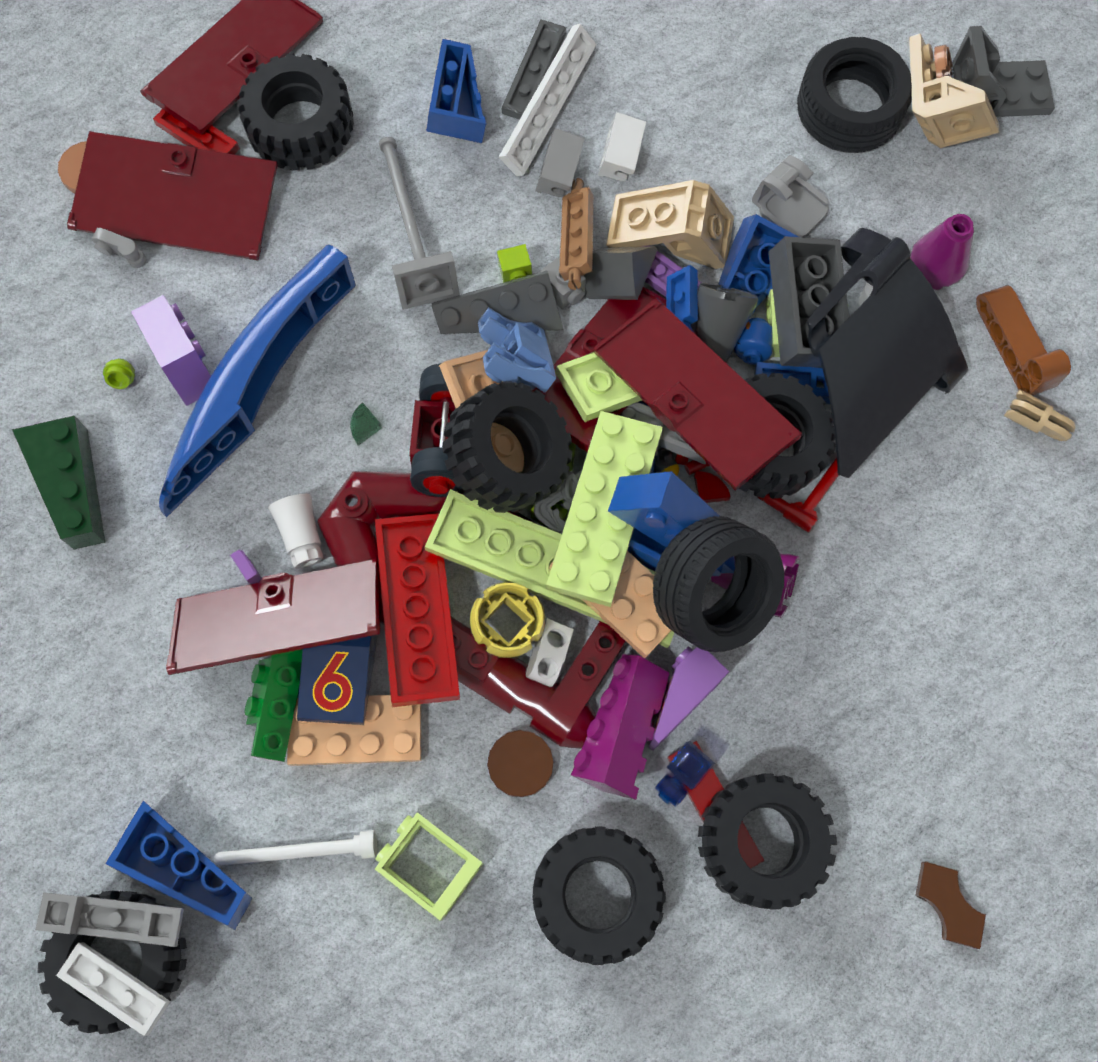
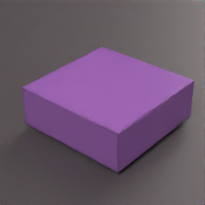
(246, 567)

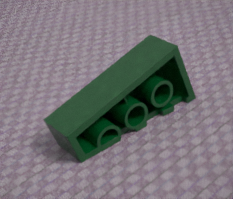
(65, 476)

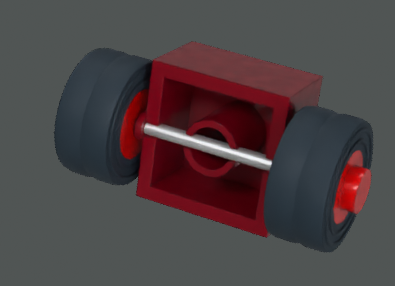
(429, 421)

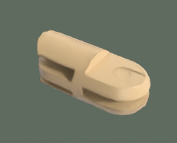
(1039, 416)

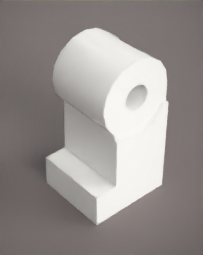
(549, 653)

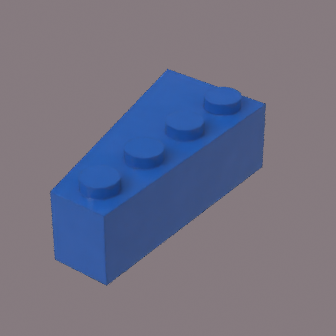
(661, 508)
(170, 864)

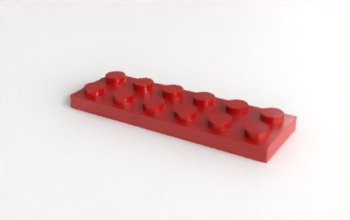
(415, 613)

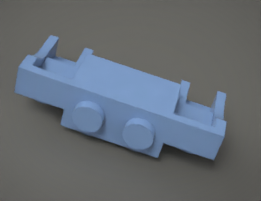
(516, 351)

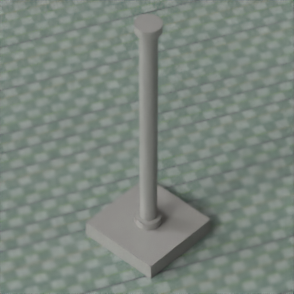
(425, 277)

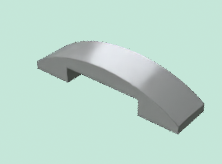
(110, 919)

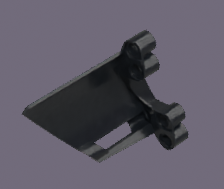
(885, 350)

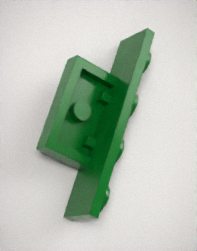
(273, 703)

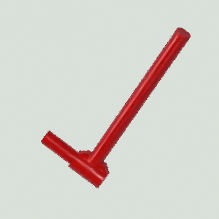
(803, 513)

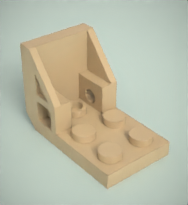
(959, 114)
(680, 215)

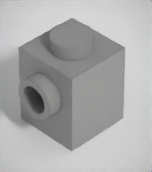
(562, 293)

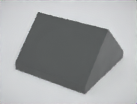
(619, 272)

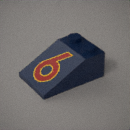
(336, 681)

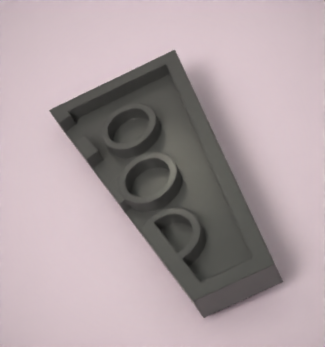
(517, 300)

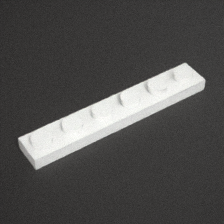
(547, 100)

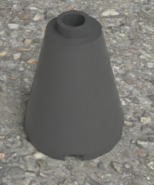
(723, 316)

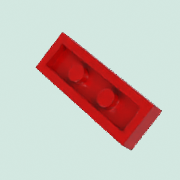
(210, 140)

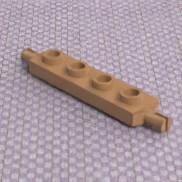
(576, 234)

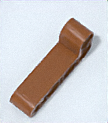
(1019, 343)

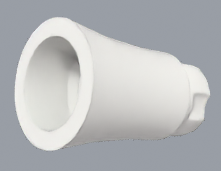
(298, 529)

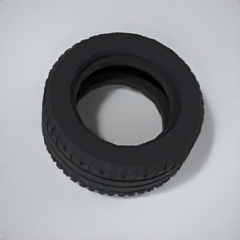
(870, 64)
(747, 602)

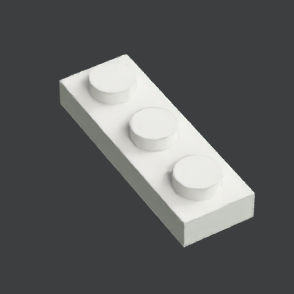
(113, 988)

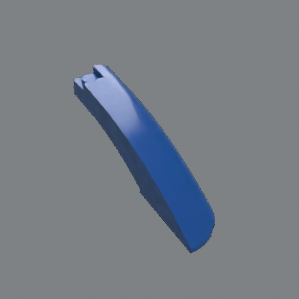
(247, 370)

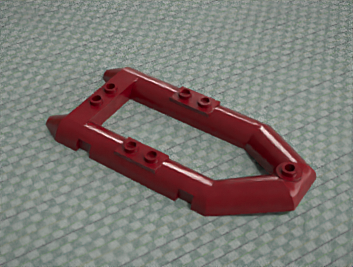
(556, 711)

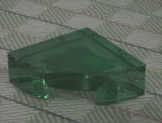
(363, 424)

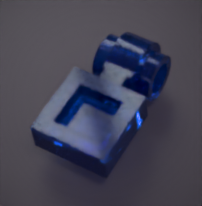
(689, 769)

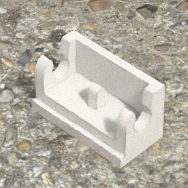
(622, 147)

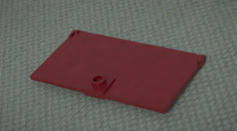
(173, 195)

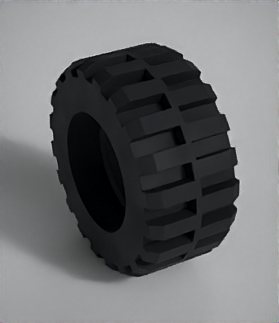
(292, 81)
(536, 428)
(810, 453)
(810, 834)
(645, 906)
(158, 971)

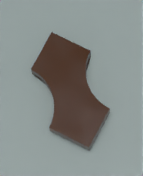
(958, 919)

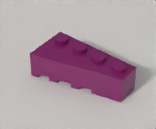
(622, 727)

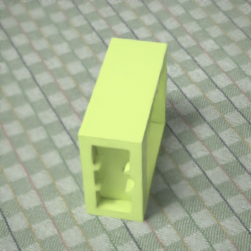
(391, 853)

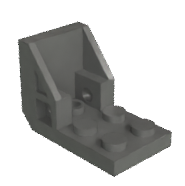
(1012, 86)

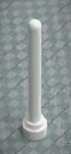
(361, 845)

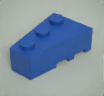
(455, 96)

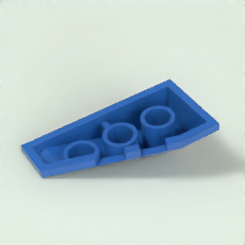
(748, 258)

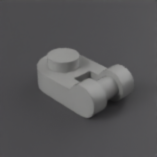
(110, 242)

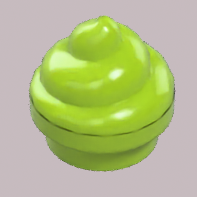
(118, 373)

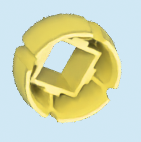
(521, 603)

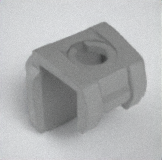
(789, 199)

